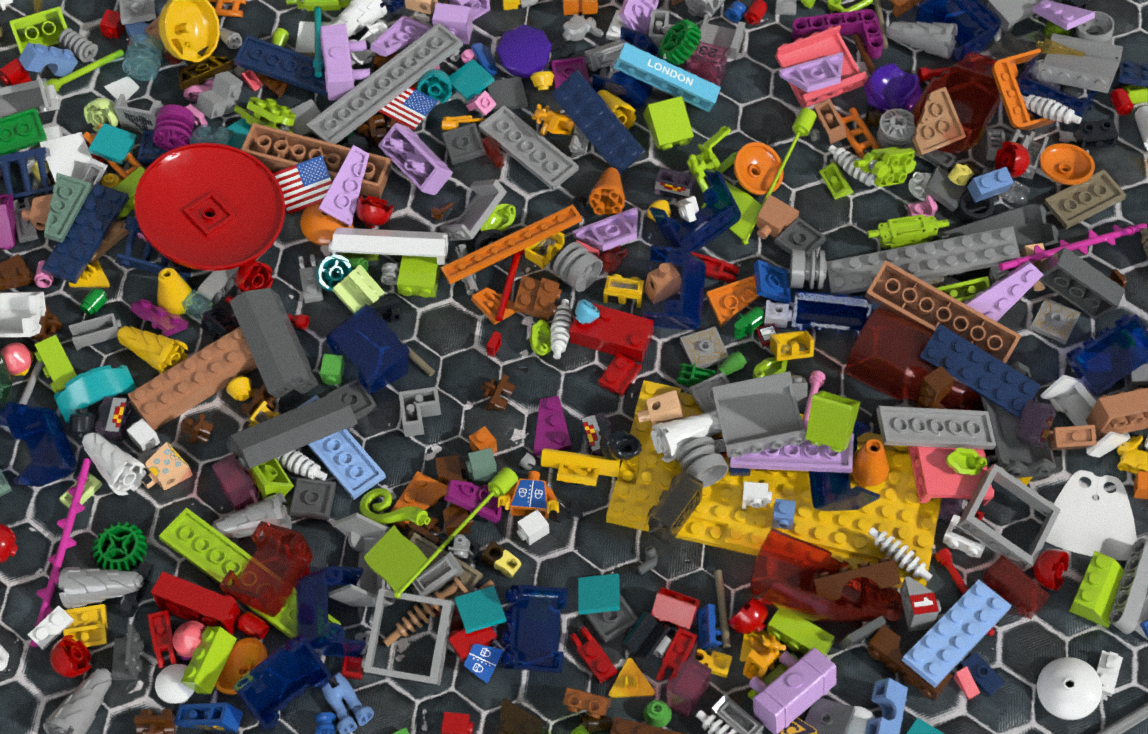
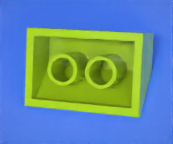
(39, 28)
(271, 478)
(1098, 589)

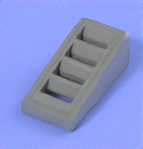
(993, 143)

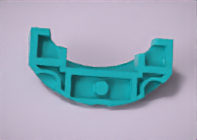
(92, 387)

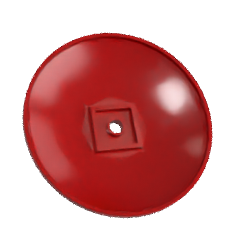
(217, 180)

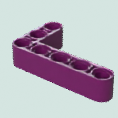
(851, 22)

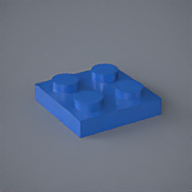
(772, 282)

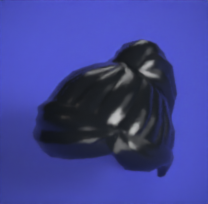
(619, 445)

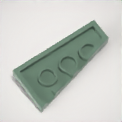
(65, 205)

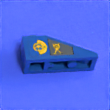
(209, 717)

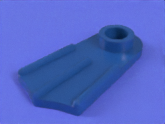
(485, 57)

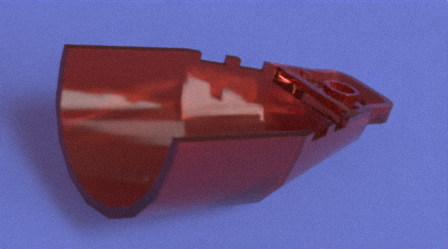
(973, 97)
(889, 361)
(786, 576)

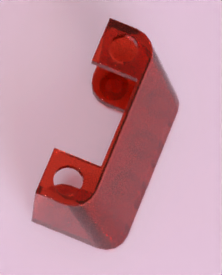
(272, 570)

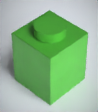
(332, 369)

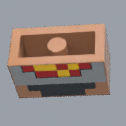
(830, 121)

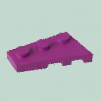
(159, 317)
(551, 427)
(470, 496)

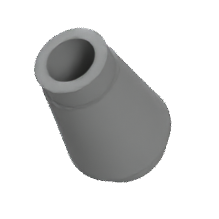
(230, 38)

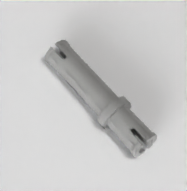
(469, 281)

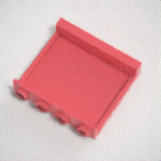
(815, 47)
(938, 480)

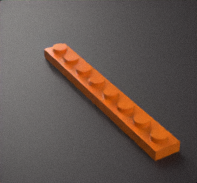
(511, 244)

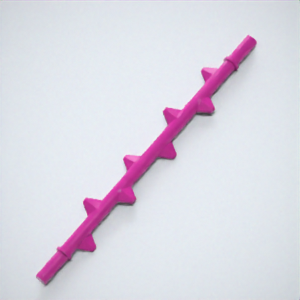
(1082, 245)
(65, 543)

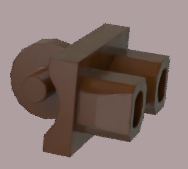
(370, 129)
(49, 326)
(503, 386)
(258, 396)
(199, 430)
(427, 531)
(155, 724)

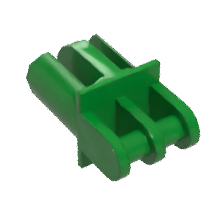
(748, 322)
(695, 376)

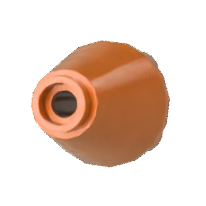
(608, 193)
(870, 464)

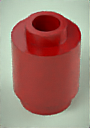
(755, 12)
(1121, 102)
(252, 625)

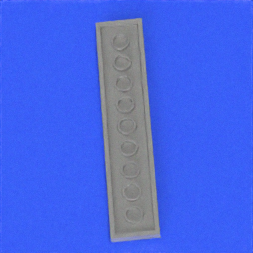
(384, 85)
(926, 259)

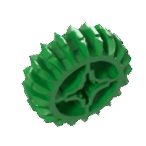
(680, 42)
(125, 537)

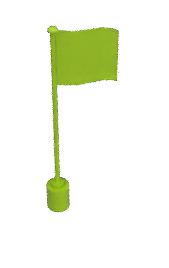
(749, 206)
(402, 561)

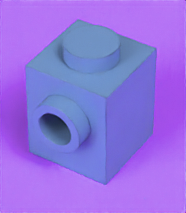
(783, 514)

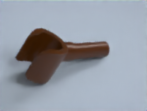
(438, 213)

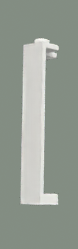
(390, 243)
(21, 313)

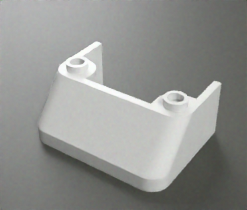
(1076, 401)

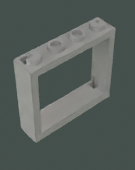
(993, 539)
(440, 646)

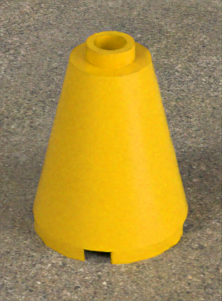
(621, 109)
(172, 291)

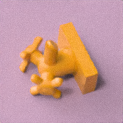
(553, 121)
(757, 663)

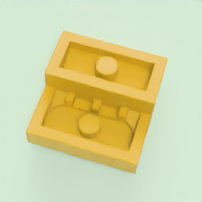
(88, 625)

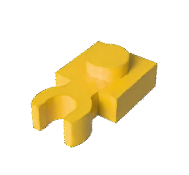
(718, 662)

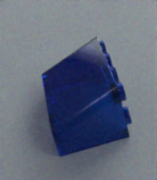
(370, 348)
(1111, 354)
(533, 628)
(281, 679)

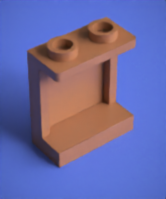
(1072, 437)

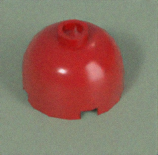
(1014, 157)
(373, 211)
(253, 276)
(7, 543)
(1050, 567)
(749, 617)
(70, 657)

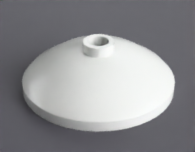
(1068, 702)

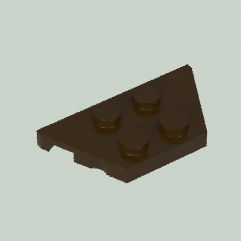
(201, 71)
(517, 721)

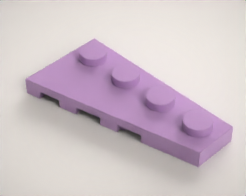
(399, 36)

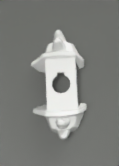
(372, 34)

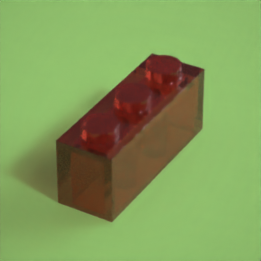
(1016, 587)

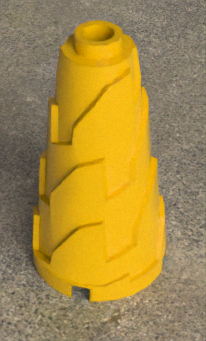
(155, 349)

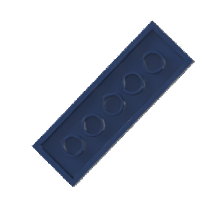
(280, 64)
(598, 122)
(86, 233)
(979, 371)

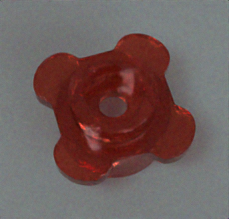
(172, 60)

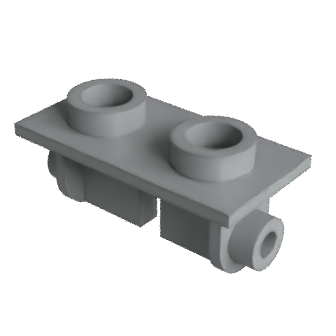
(579, 143)
(461, 547)

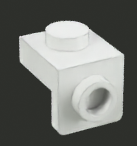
(688, 208)

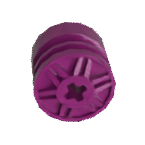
(173, 127)

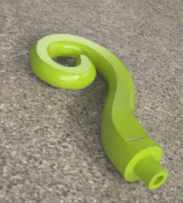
(412, 514)

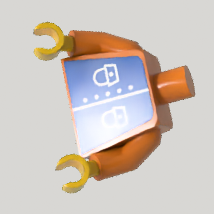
(529, 496)

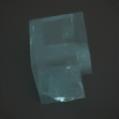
(196, 305)

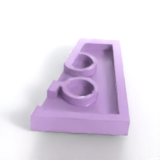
(1062, 14)

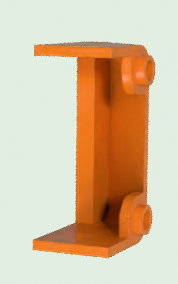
(1005, 76)

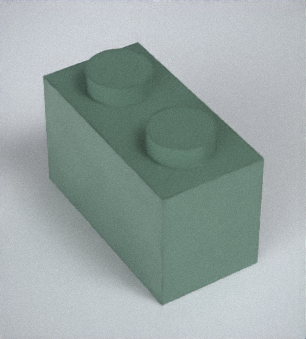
(481, 467)

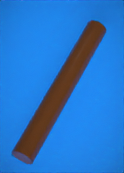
(863, 52)

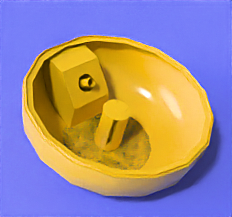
(189, 28)

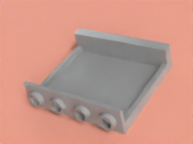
(758, 414)

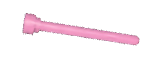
(816, 381)

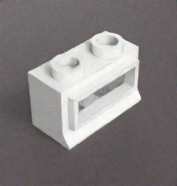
(959, 539)

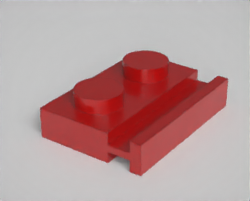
(619, 374)

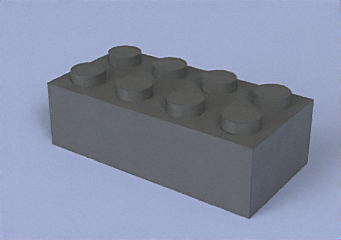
(1081, 283)

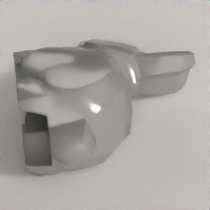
(579, 27)

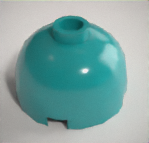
(436, 85)
(332, 271)

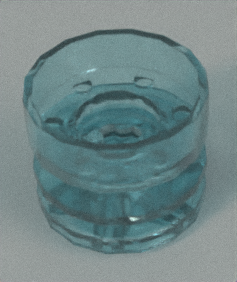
(143, 57)

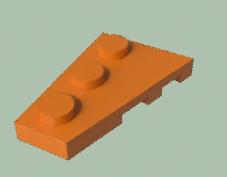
(732, 298)
(420, 493)

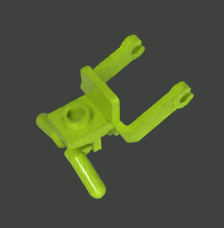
(707, 158)

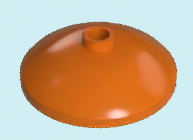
(764, 164)
(1067, 164)
(318, 226)
(243, 658)

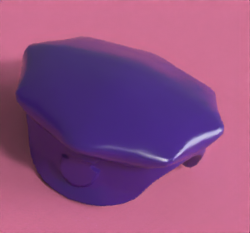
(524, 51)
(892, 89)

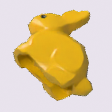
(1131, 458)

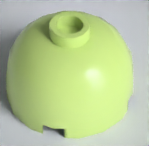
(101, 111)

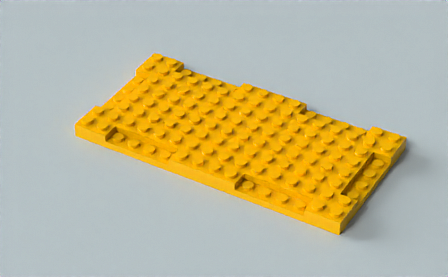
(725, 525)

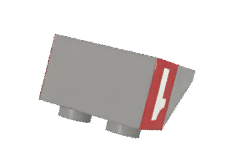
(919, 605)

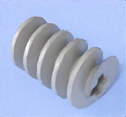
(79, 45)

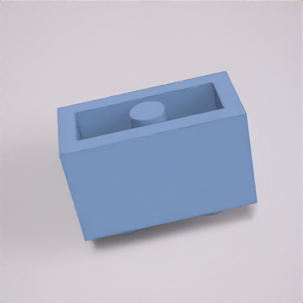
(990, 184)

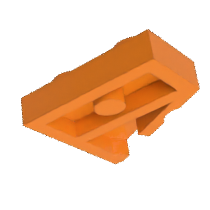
(488, 302)

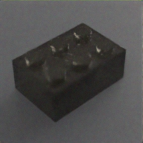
(675, 507)

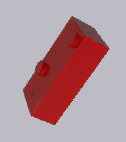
(614, 333)
(195, 603)

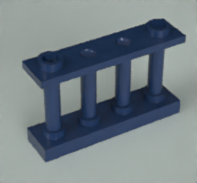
(21, 159)
(125, 259)

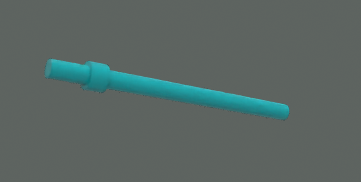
(317, 61)

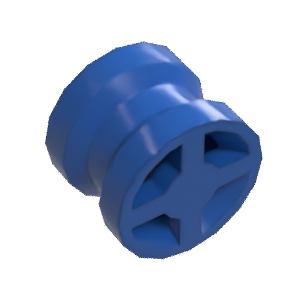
(735, 12)
(325, 723)

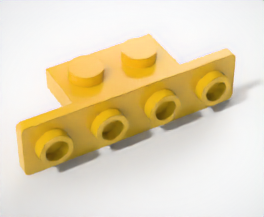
(579, 467)

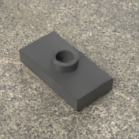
(941, 159)

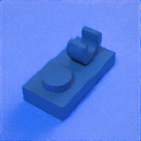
(706, 627)

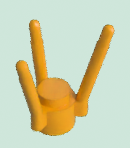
(451, 123)

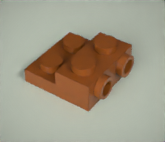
(537, 297)
(594, 704)

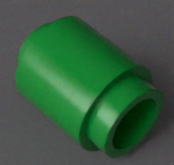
(93, 301)

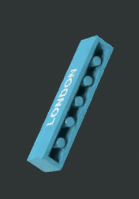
(667, 77)

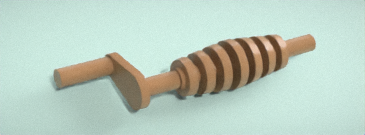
(427, 609)

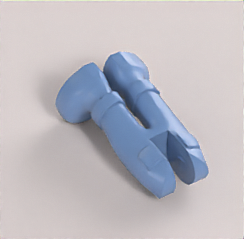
(345, 691)

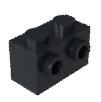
(1096, 134)

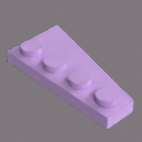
(343, 193)
(1005, 293)

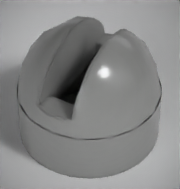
(526, 461)

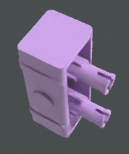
(337, 60)
(415, 159)
(793, 690)

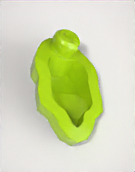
(500, 218)
(540, 338)
(769, 367)
(965, 461)

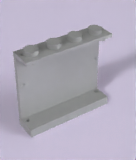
(1091, 72)

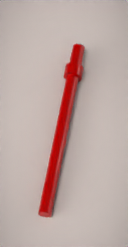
(508, 285)

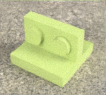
(358, 289)

